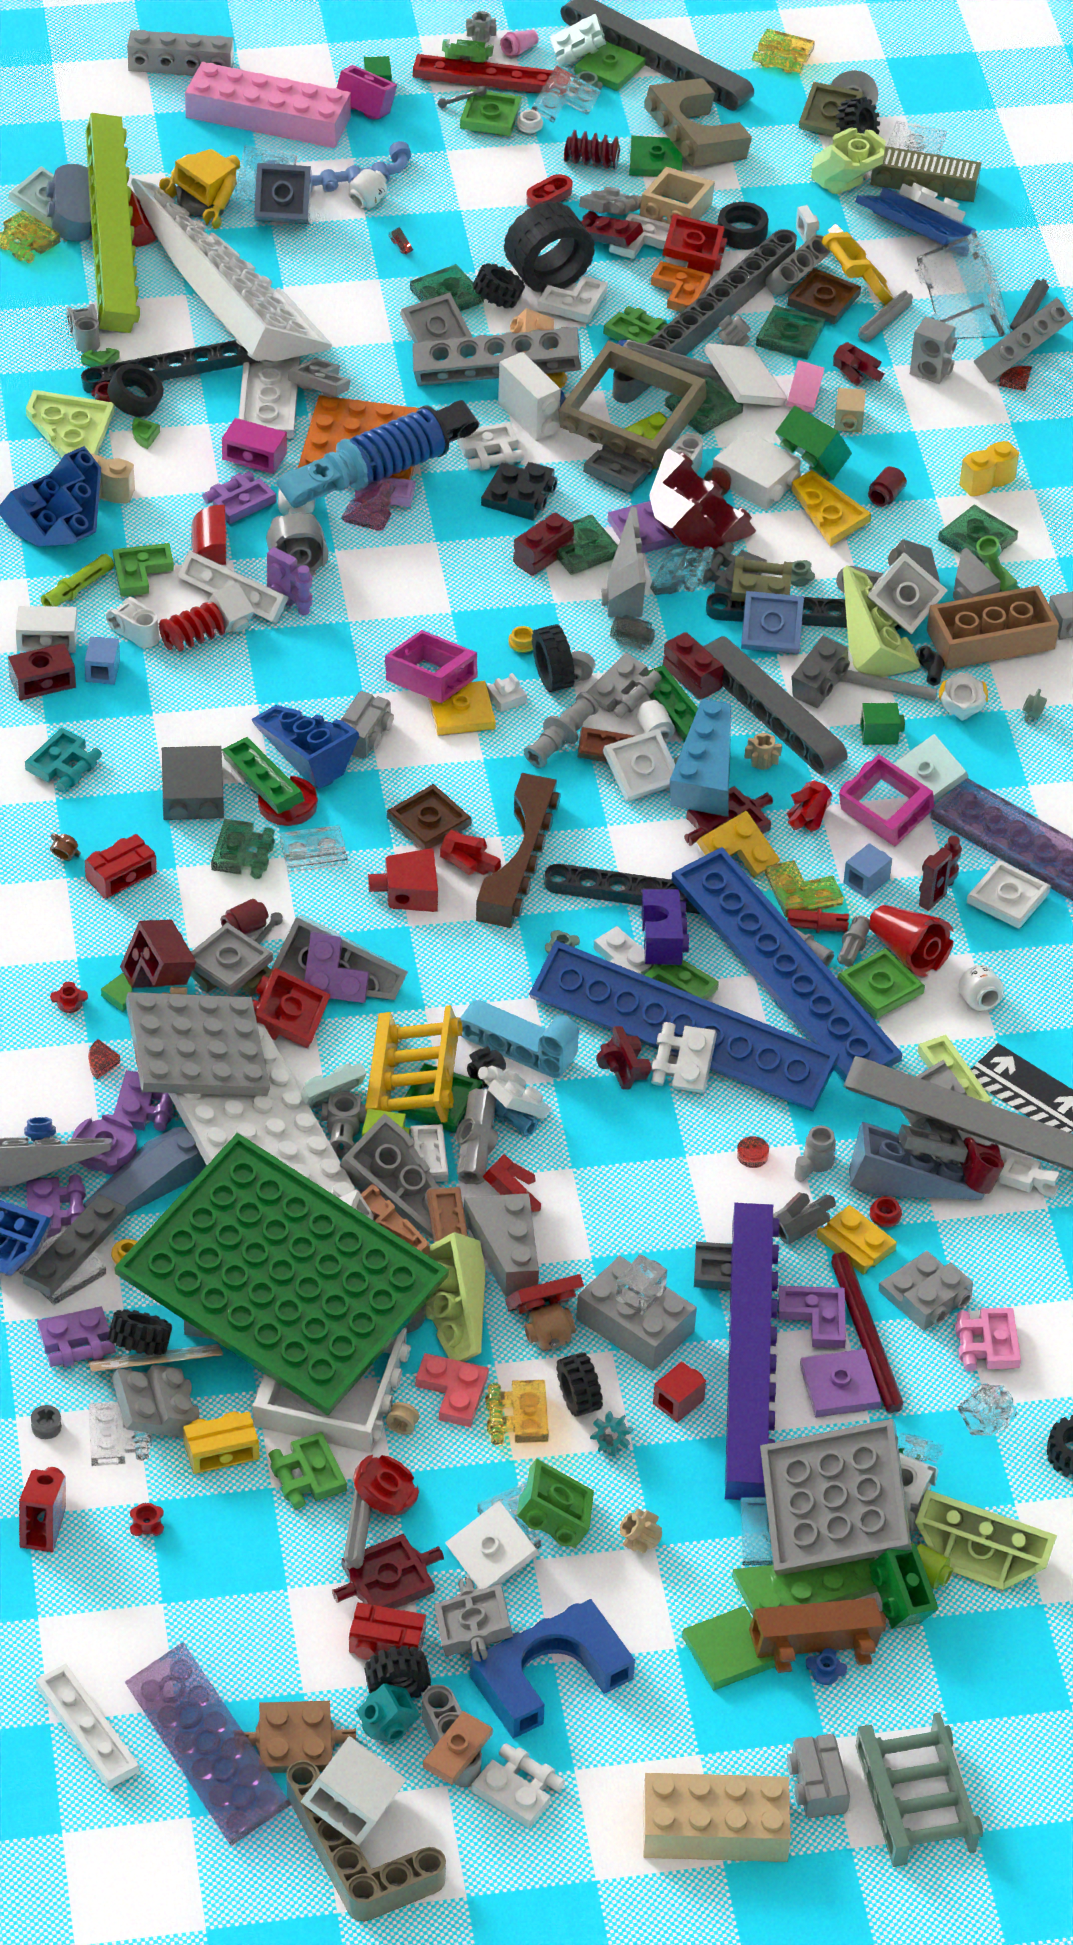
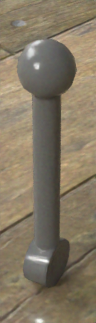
(480, 91)
(275, 919)

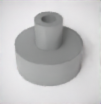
(583, 664)

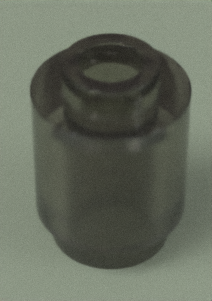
(632, 632)

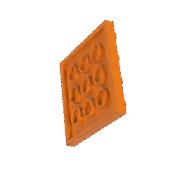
(343, 419)

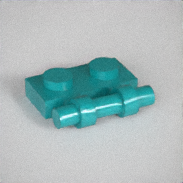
(57, 753)

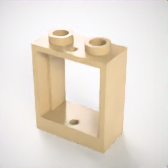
(680, 186)

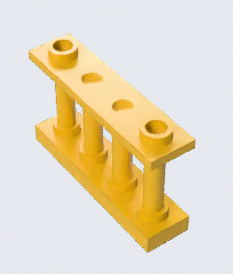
(386, 1058)

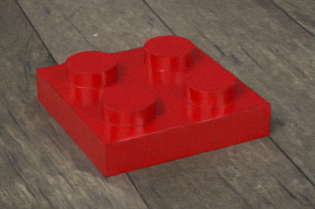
(555, 1291)

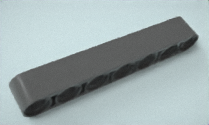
(777, 708)

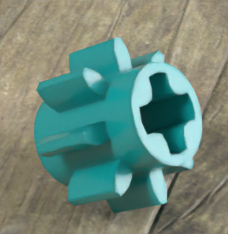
(616, 1425)

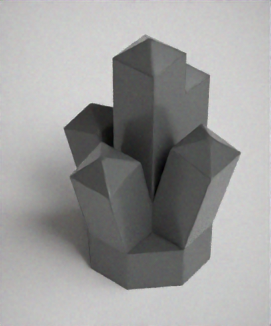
(799, 1218)

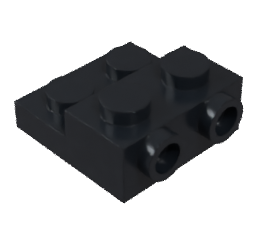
(520, 490)

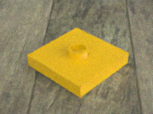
(464, 711)

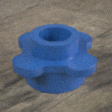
(826, 1675)

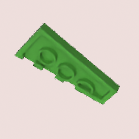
(837, 1582)

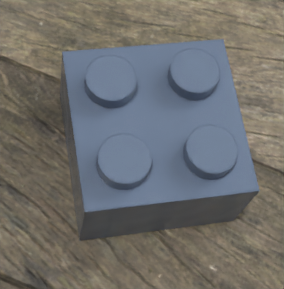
(283, 193)

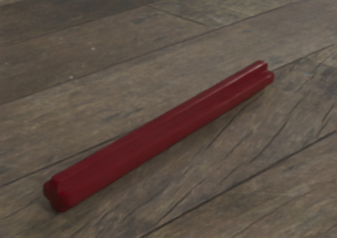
(867, 1332)

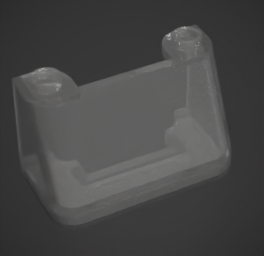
(964, 289)

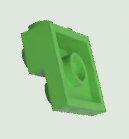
(556, 1504)

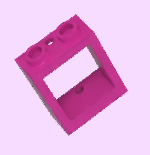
(456, 664)
(906, 818)

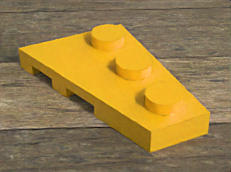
(829, 507)

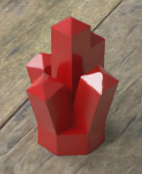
(809, 806)
(468, 853)
(502, 1179)

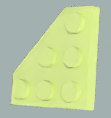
(70, 420)

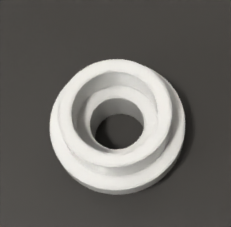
(529, 121)

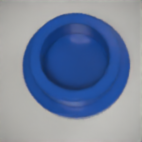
(39, 1128)

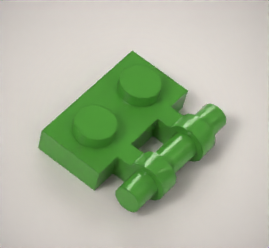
(633, 325)
(317, 1466)

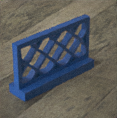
(915, 216)

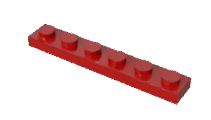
(480, 73)

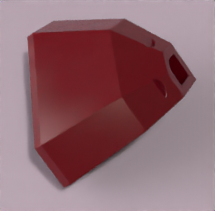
(693, 508)

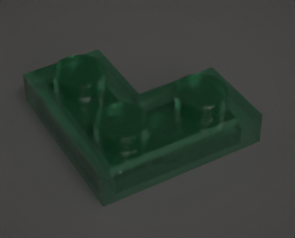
(591, 547)

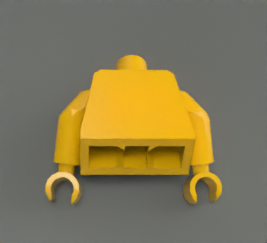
(207, 178)

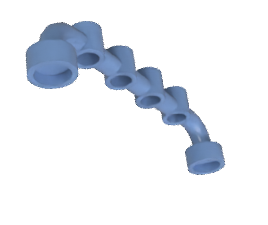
(399, 154)

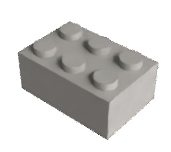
(644, 1337)

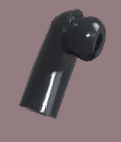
(932, 663)

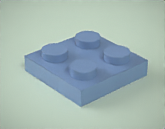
(772, 622)

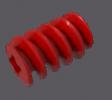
(191, 624)

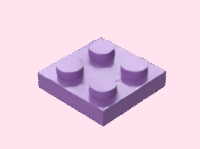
(650, 531)

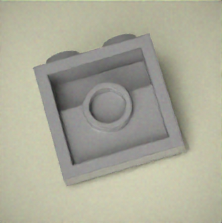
(927, 1290)
(155, 1400)

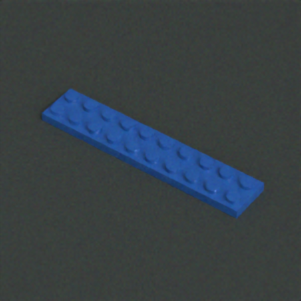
(783, 961)
(743, 1046)

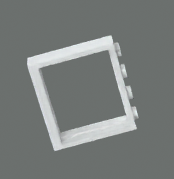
(335, 1431)

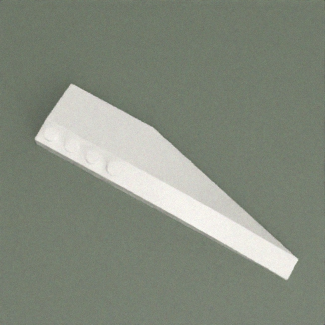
(250, 309)

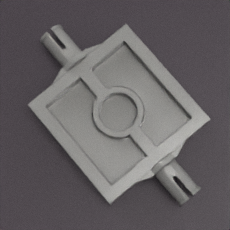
(473, 1620)

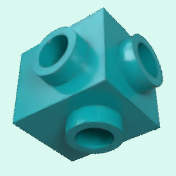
(388, 1713)

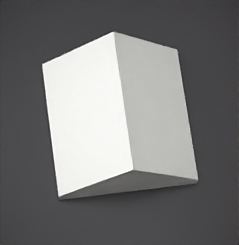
(906, 593)

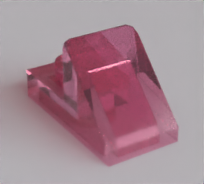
(371, 507)

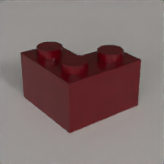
(157, 956)

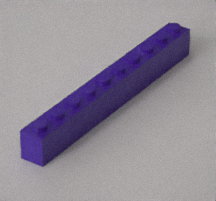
(749, 1348)

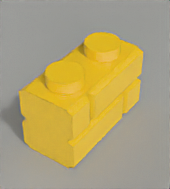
(221, 1442)

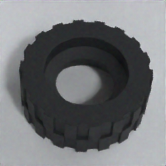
(553, 658)

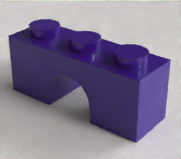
(664, 926)

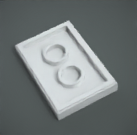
(745, 374)

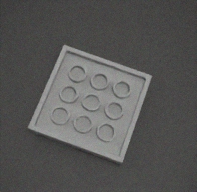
(197, 1044)
(835, 1497)

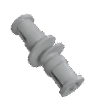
(561, 729)

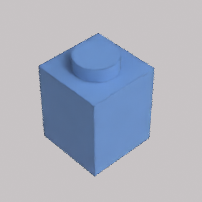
(102, 660)
(867, 870)

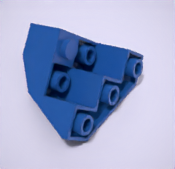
(59, 505)

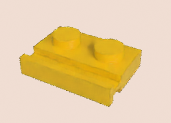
(857, 1237)

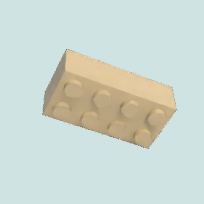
(716, 1817)

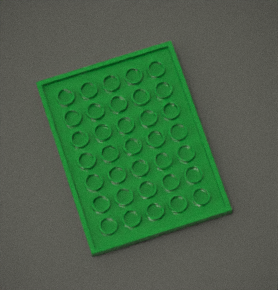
(282, 1273)

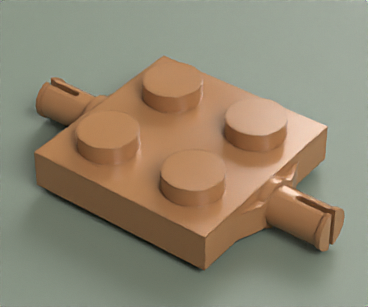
(296, 1733)

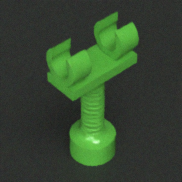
(989, 550)

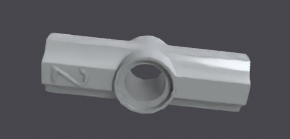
(476, 1136)

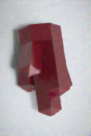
(851, 359)

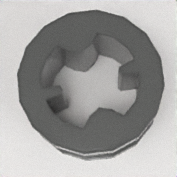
(46, 1431)

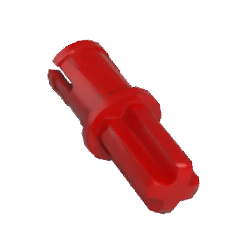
(818, 920)

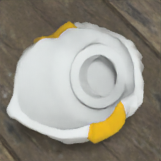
(963, 695)

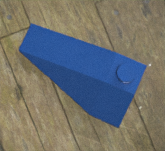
(309, 744)

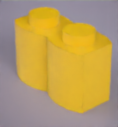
(989, 468)

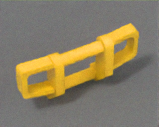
(854, 261)

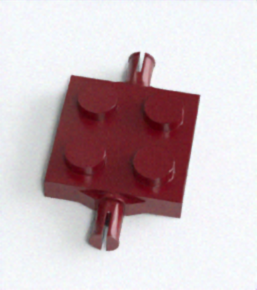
(738, 804)
(390, 1574)

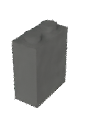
(192, 782)

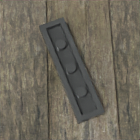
(74, 1245)

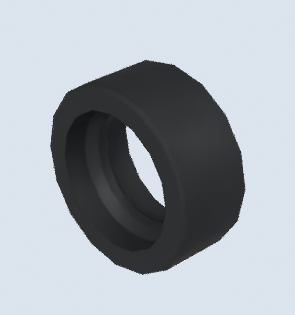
(747, 213)
(143, 379)

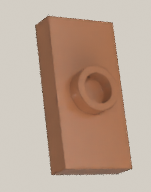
(446, 1212)
(457, 1747)

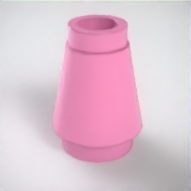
(518, 41)

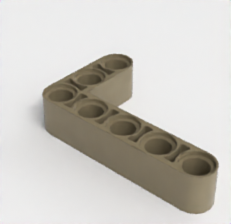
(345, 1853)

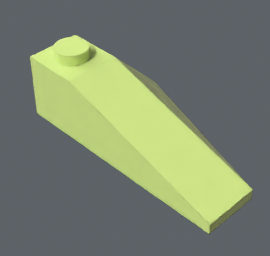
(871, 632)
(459, 1301)

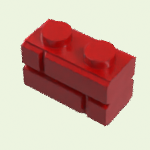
(120, 865)
(384, 1627)

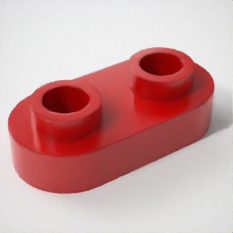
(550, 190)

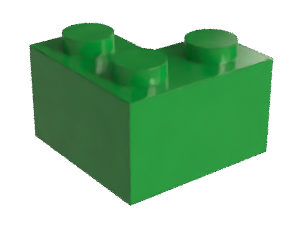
(816, 442)

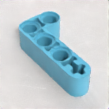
(520, 1040)

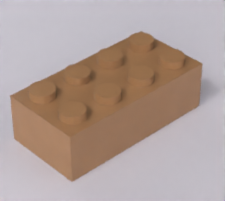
(992, 627)

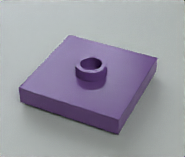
(840, 1383)

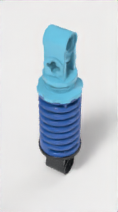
(380, 452)

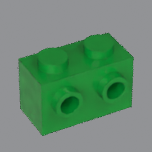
(903, 1587)

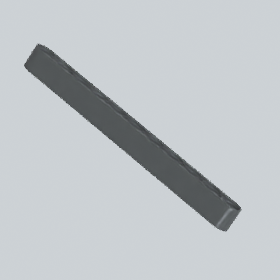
(713, 306)

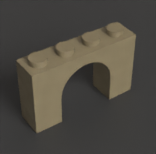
(698, 143)

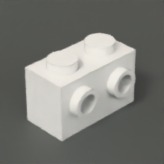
(45, 627)

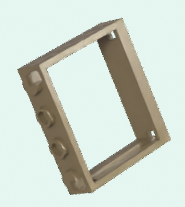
(645, 369)

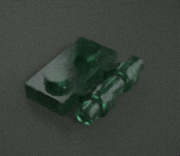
(233, 845)

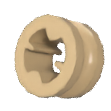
(402, 1418)

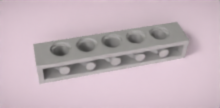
(485, 364)

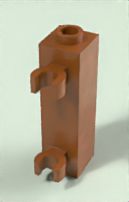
(817, 1626)

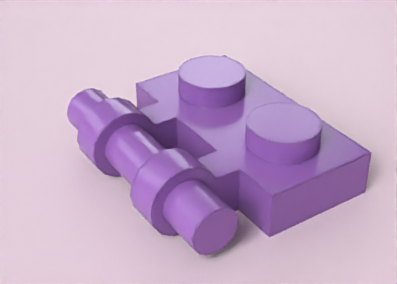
(240, 496)
(289, 579)
(137, 1107)
(46, 1195)
(75, 1330)

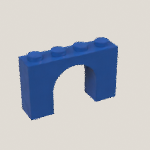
(576, 1632)

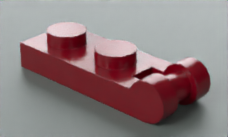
(611, 230)

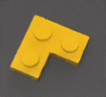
(744, 838)

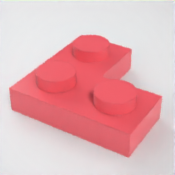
(459, 1381)

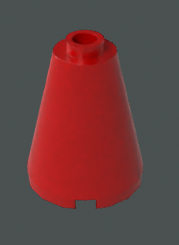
(913, 937)

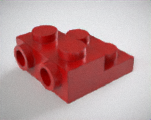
(695, 243)
(289, 1007)

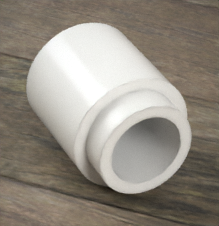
(654, 716)

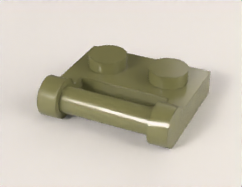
(758, 583)

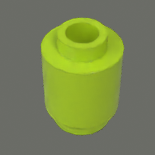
(936, 1566)

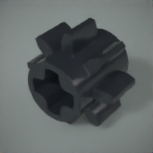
(484, 1058)

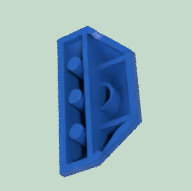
(20, 1236)

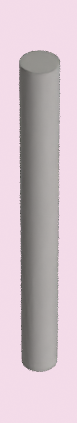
(890, 685)

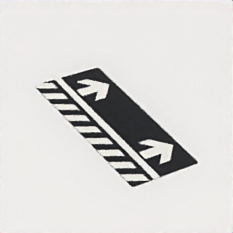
(1026, 1087)

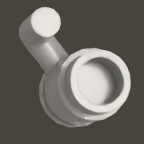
(818, 1153)

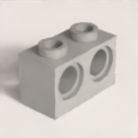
(933, 350)

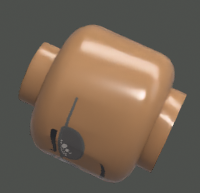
(550, 1326)

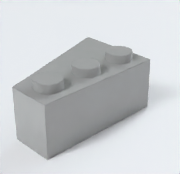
(505, 1237)

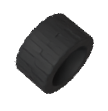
(535, 231)

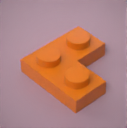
(683, 282)

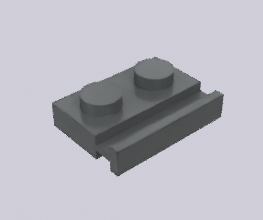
(617, 468)
(712, 1265)

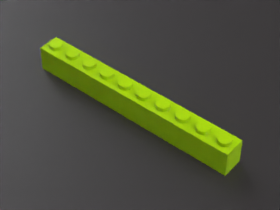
(111, 223)

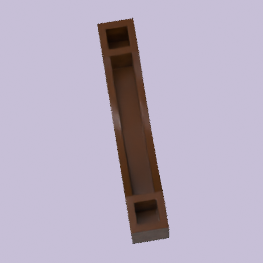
(503, 891)

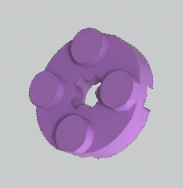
(123, 1141)

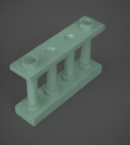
(892, 1810)

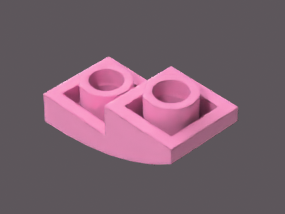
(805, 386)

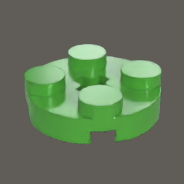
(471, 48)

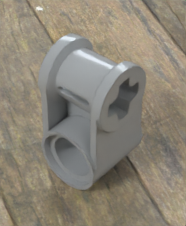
(84, 327)

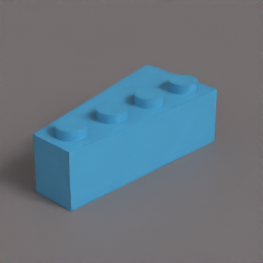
(703, 765)

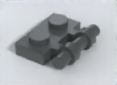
(723, 557)

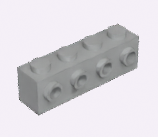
(177, 52)

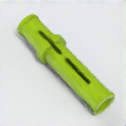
(69, 587)

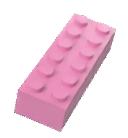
(268, 104)

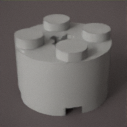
(301, 538)

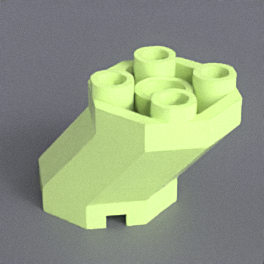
(847, 160)

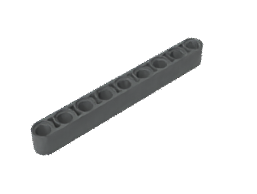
(661, 52)

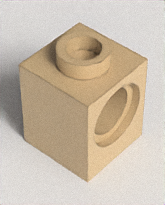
(850, 409)

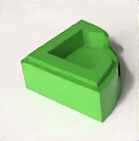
(100, 357)
(144, 432)
(116, 992)

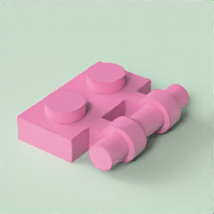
(999, 1339)

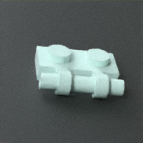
(578, 40)
(344, 1079)

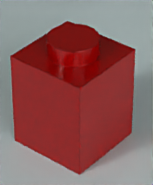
(679, 1391)

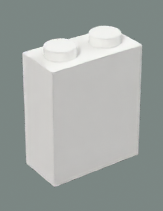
(529, 396)
(758, 469)
(353, 1790)

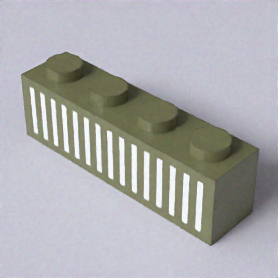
(942, 174)

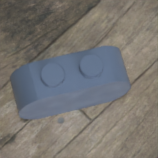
(70, 202)

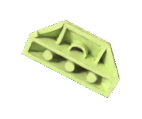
(983, 1542)

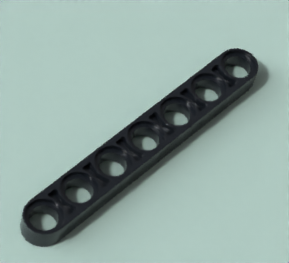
(187, 359)
(818, 617)
(604, 879)

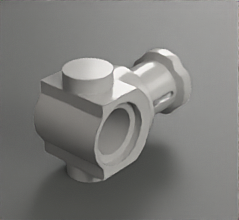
(343, 1120)

